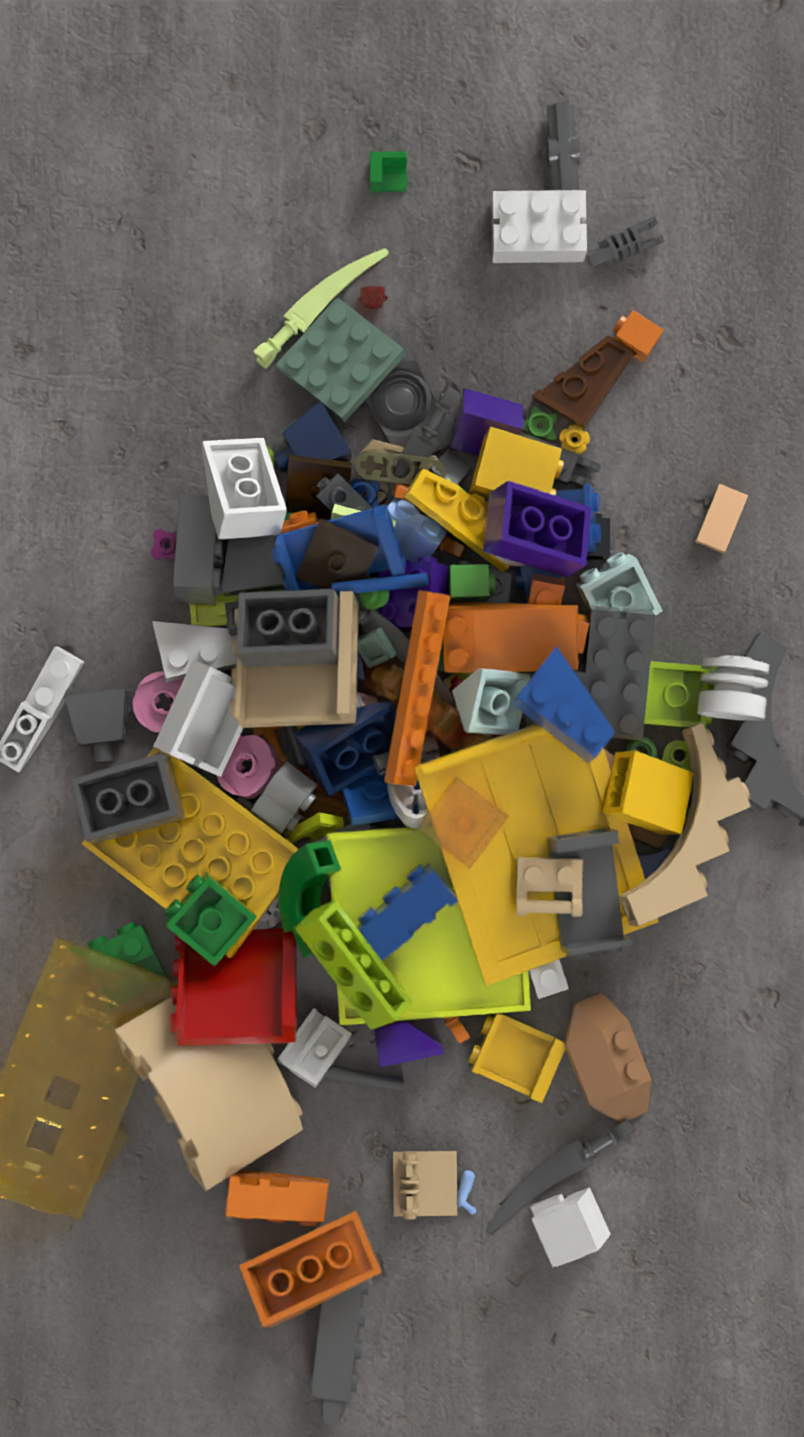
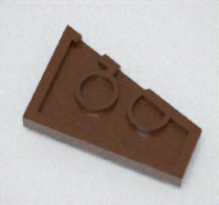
(586, 384)

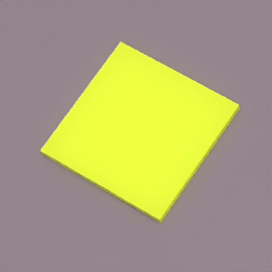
(438, 962)

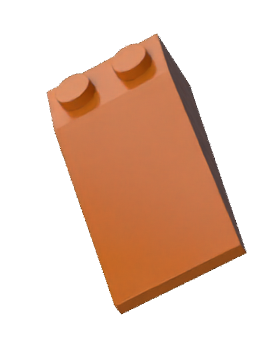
(508, 636)
(310, 1270)

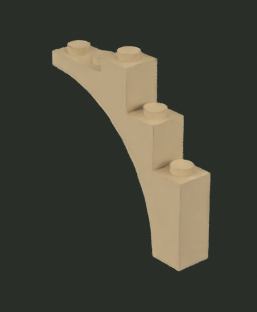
(702, 839)

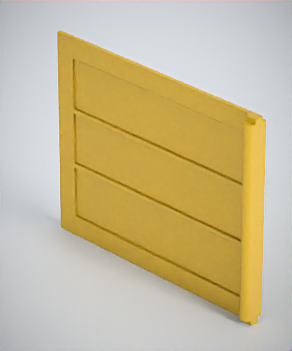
(545, 795)

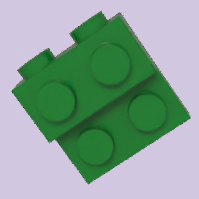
(208, 917)
(132, 947)

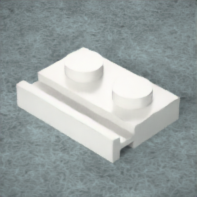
(315, 1048)

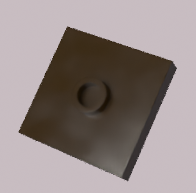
(303, 481)
(336, 556)

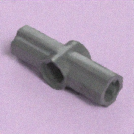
(562, 147)

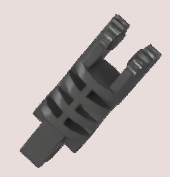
(623, 244)

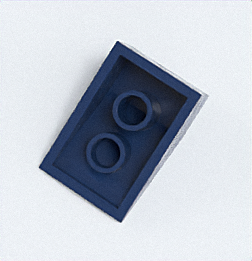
(346, 751)

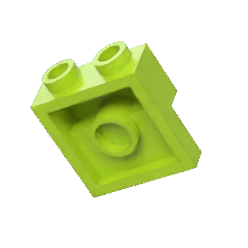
(674, 695)

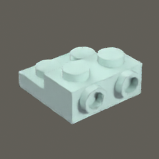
(618, 585)

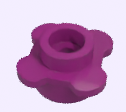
(160, 538)

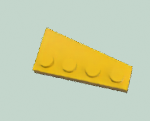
(454, 510)

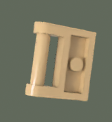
(549, 875)

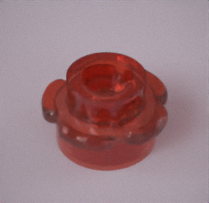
(372, 296)

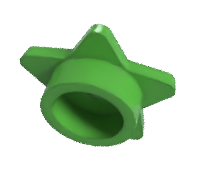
(539, 417)

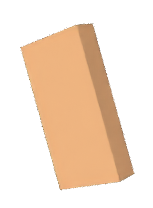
(721, 518)

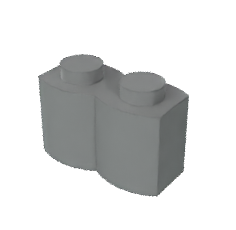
(284, 798)

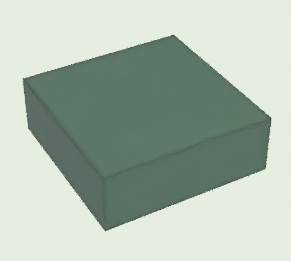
(375, 647)

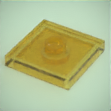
(462, 822)

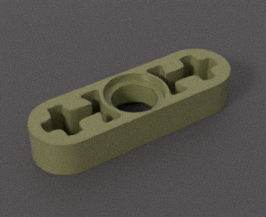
(377, 458)

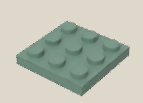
(341, 359)

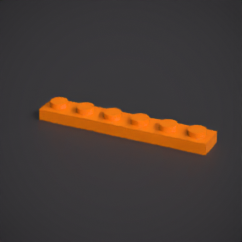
(417, 688)

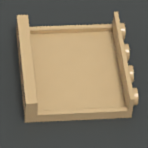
(301, 692)

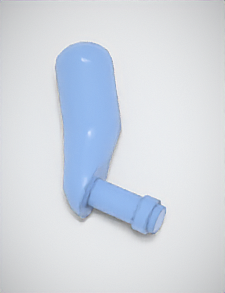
(464, 1188)

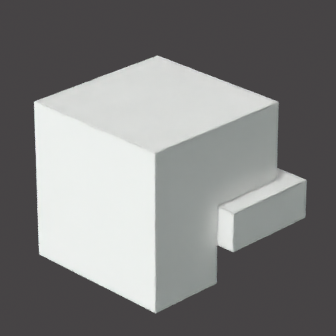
(570, 1226)

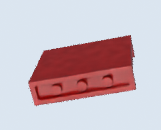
(239, 997)

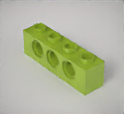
(353, 965)

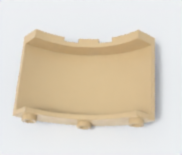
(220, 1096)

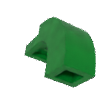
(302, 885)

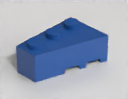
(565, 708)
(405, 910)

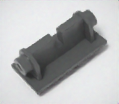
(341, 493)

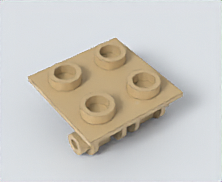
(425, 1183)

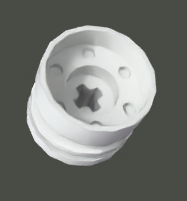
(733, 688)

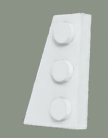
(184, 643)

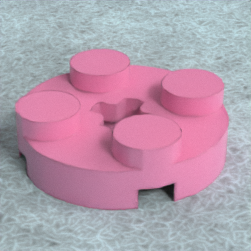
(148, 696)
(263, 767)

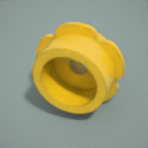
(574, 431)

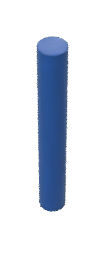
(381, 584)

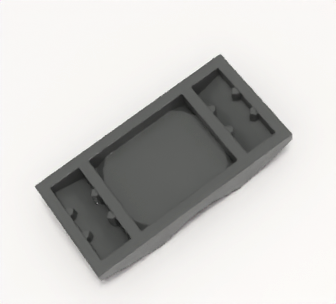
(405, 403)

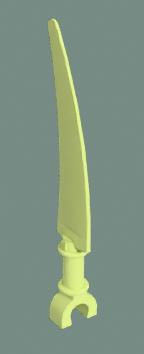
(310, 306)

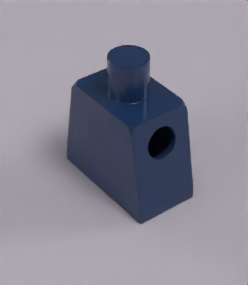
(313, 437)

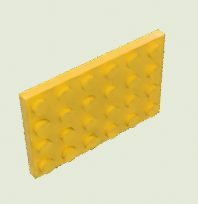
(213, 839)

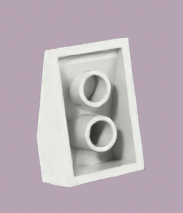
(242, 488)

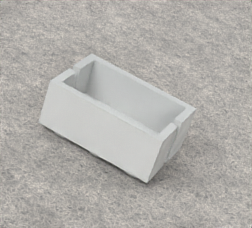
(538, 226)
(200, 720)

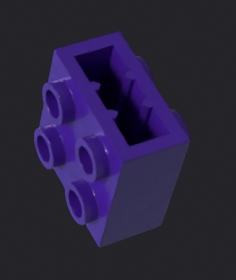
(402, 602)

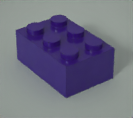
(537, 529)

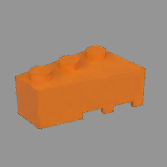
(277, 1197)

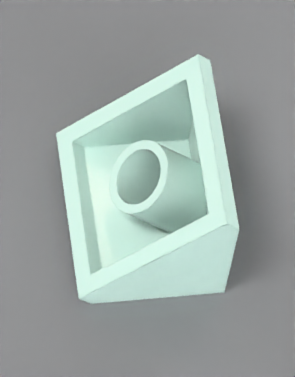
(487, 700)

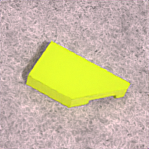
(316, 827)

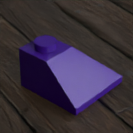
(404, 1042)

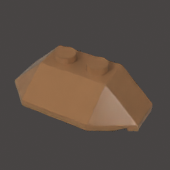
(607, 1059)

